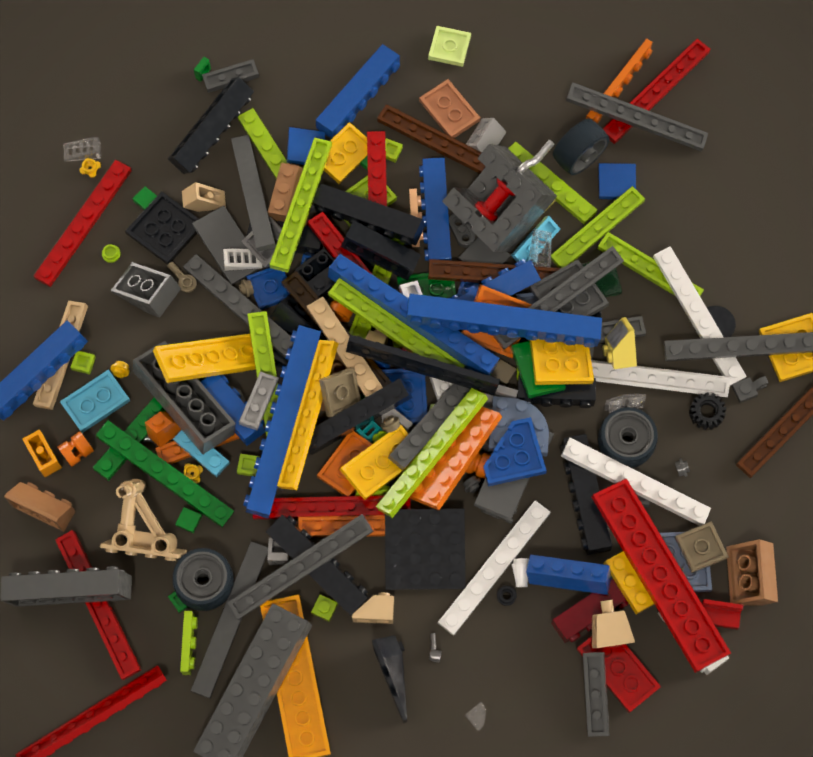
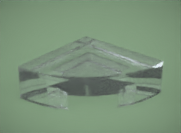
(477, 716)

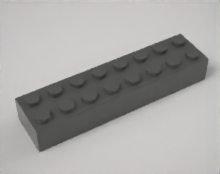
(254, 685)

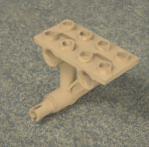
(139, 541)

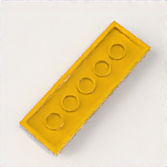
(205, 358)

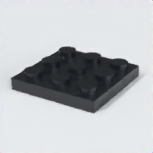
(163, 228)

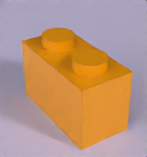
(42, 453)

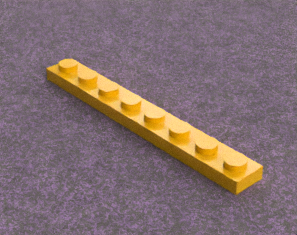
(307, 416)

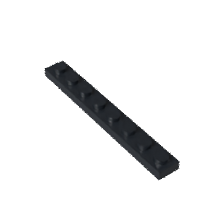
(422, 365)

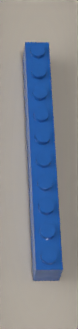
(503, 320)
(450, 341)
(283, 421)

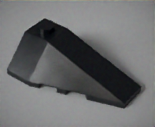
(290, 315)
(390, 658)

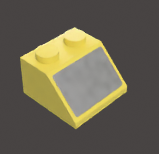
(620, 345)

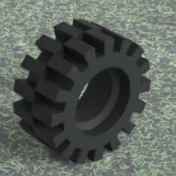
(705, 422)

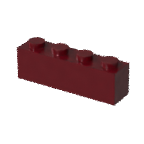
(579, 616)

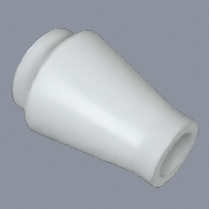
(519, 570)

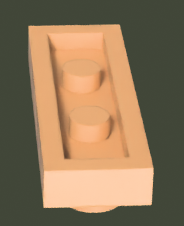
(415, 201)

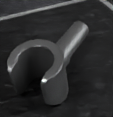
(435, 655)

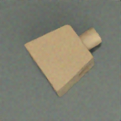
(610, 627)

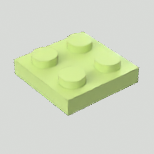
(449, 46)

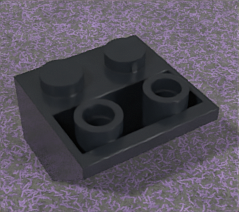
(315, 273)

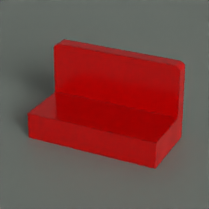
(723, 613)

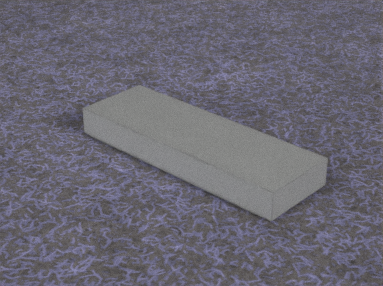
(258, 401)

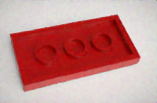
(624, 674)

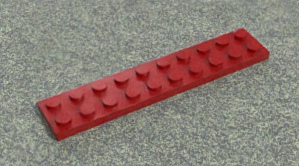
(661, 575)

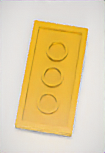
(372, 467)

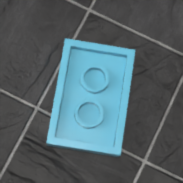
(95, 401)

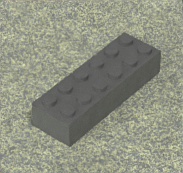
(186, 403)
(67, 587)

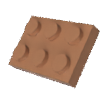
(449, 109)

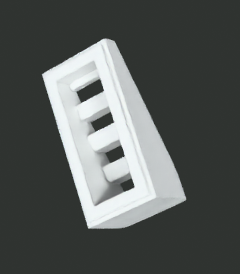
(239, 266)

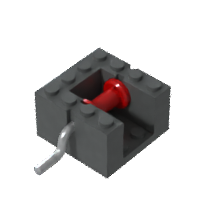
(502, 198)

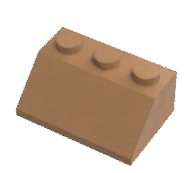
(284, 191)
(41, 505)
(752, 573)

